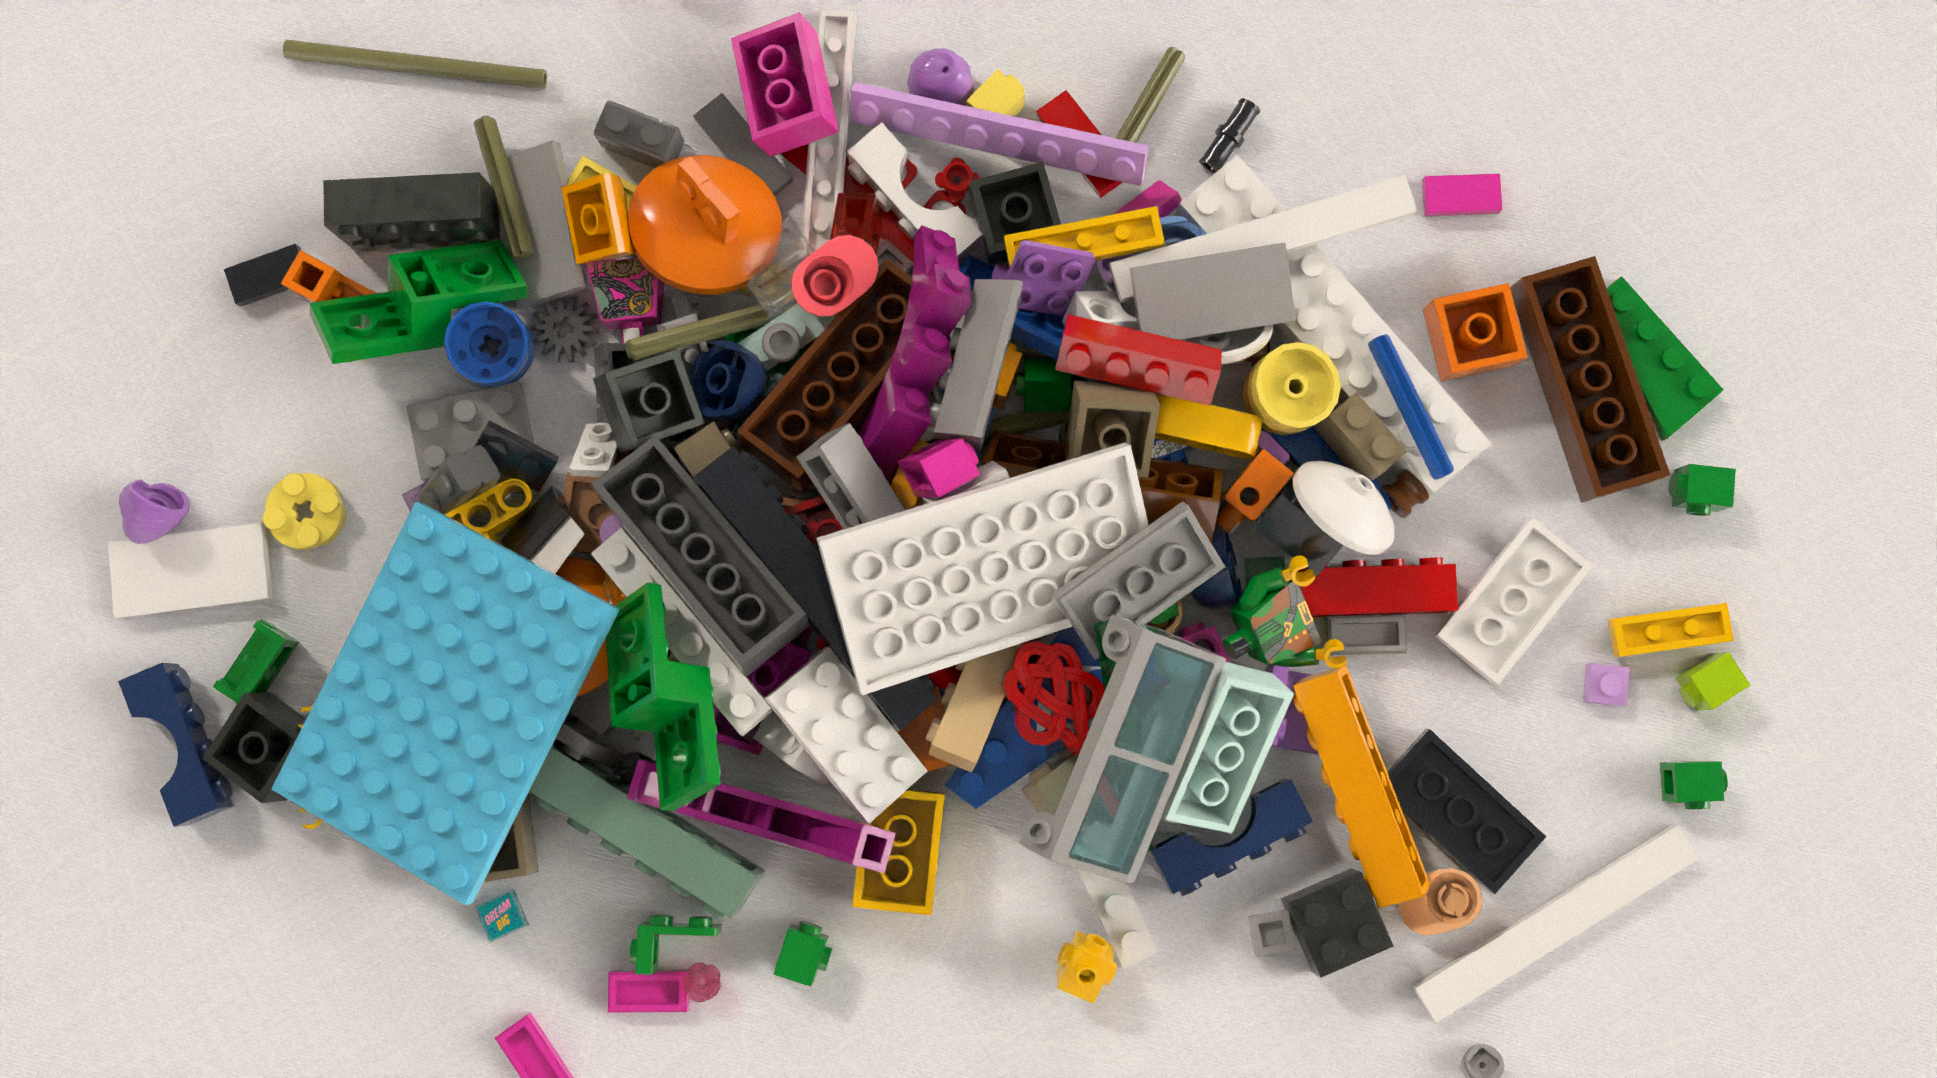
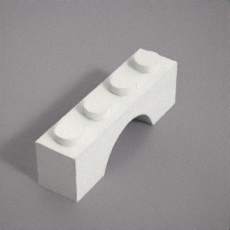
(880, 163)

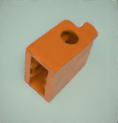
(1265, 477)

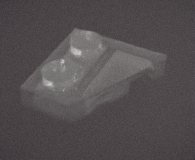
(772, 281)

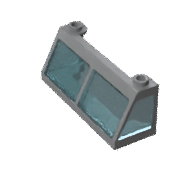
(1129, 752)

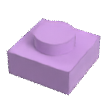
(1606, 684)

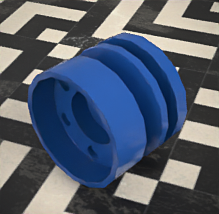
(468, 337)

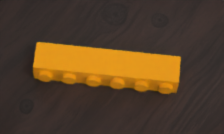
(1361, 786)

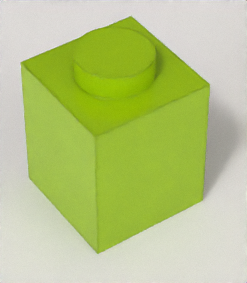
(1712, 682)

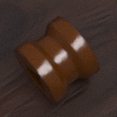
(1405, 493)

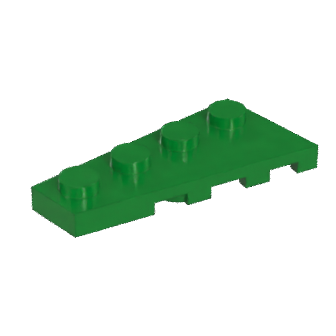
(1667, 372)

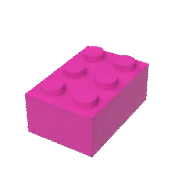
(784, 85)

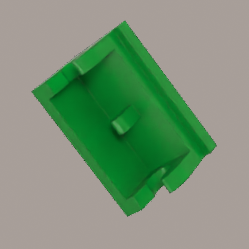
(257, 662)

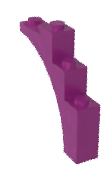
(923, 352)
(776, 820)

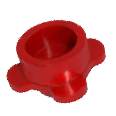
(955, 169)

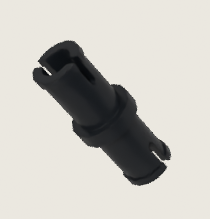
(1229, 135)

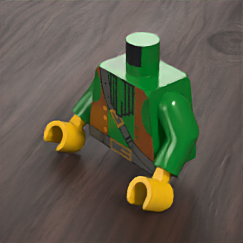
(1277, 623)

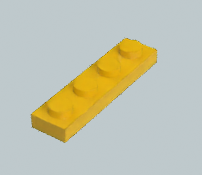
(1103, 236)

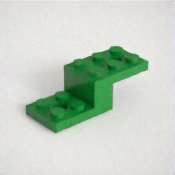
(418, 301)
(662, 699)

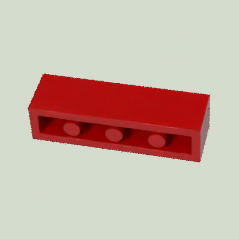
(1139, 360)
(1383, 588)

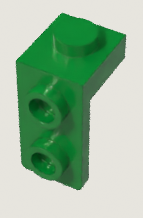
(645, 948)

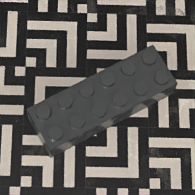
(701, 555)

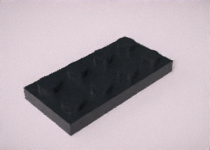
(1462, 811)

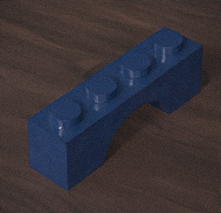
(195, 786)
(1274, 815)

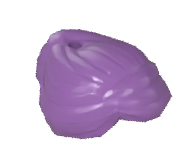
(941, 76)
(151, 510)

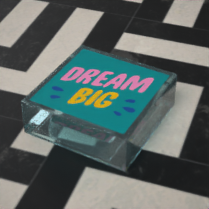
(501, 915)

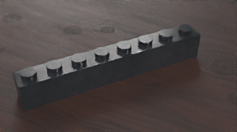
(798, 566)

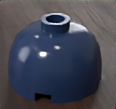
(728, 381)
(1223, 588)

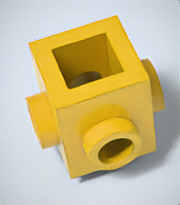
(1085, 966)

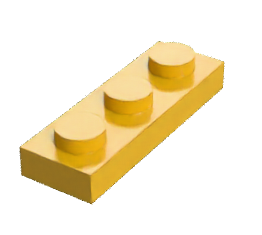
(1670, 630)

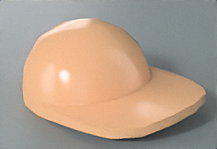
(1447, 905)

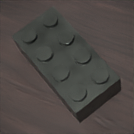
(411, 210)

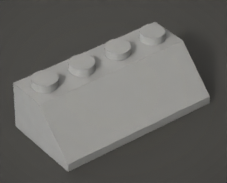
(977, 362)

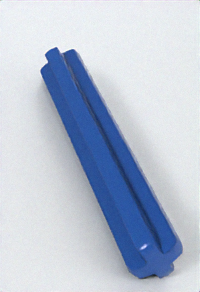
(1410, 407)

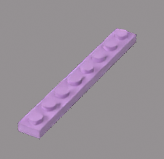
(999, 133)

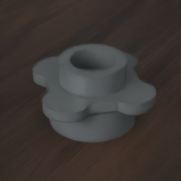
(628, 764)

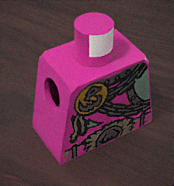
(626, 296)

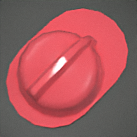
(834, 275)

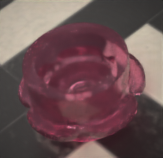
(712, 982)

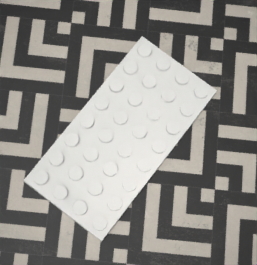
(976, 566)

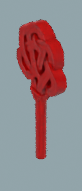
(1030, 679)

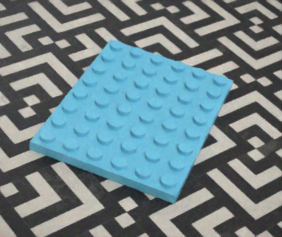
(445, 701)

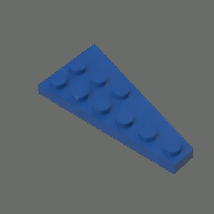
(1005, 753)

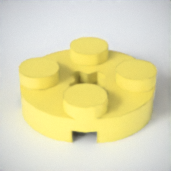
(282, 513)

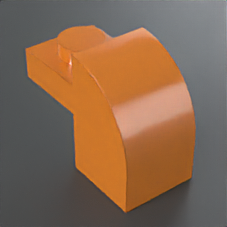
(319, 281)

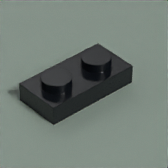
(517, 456)

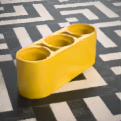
(1208, 427)
(493, 503)

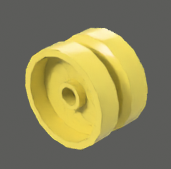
(1313, 384)

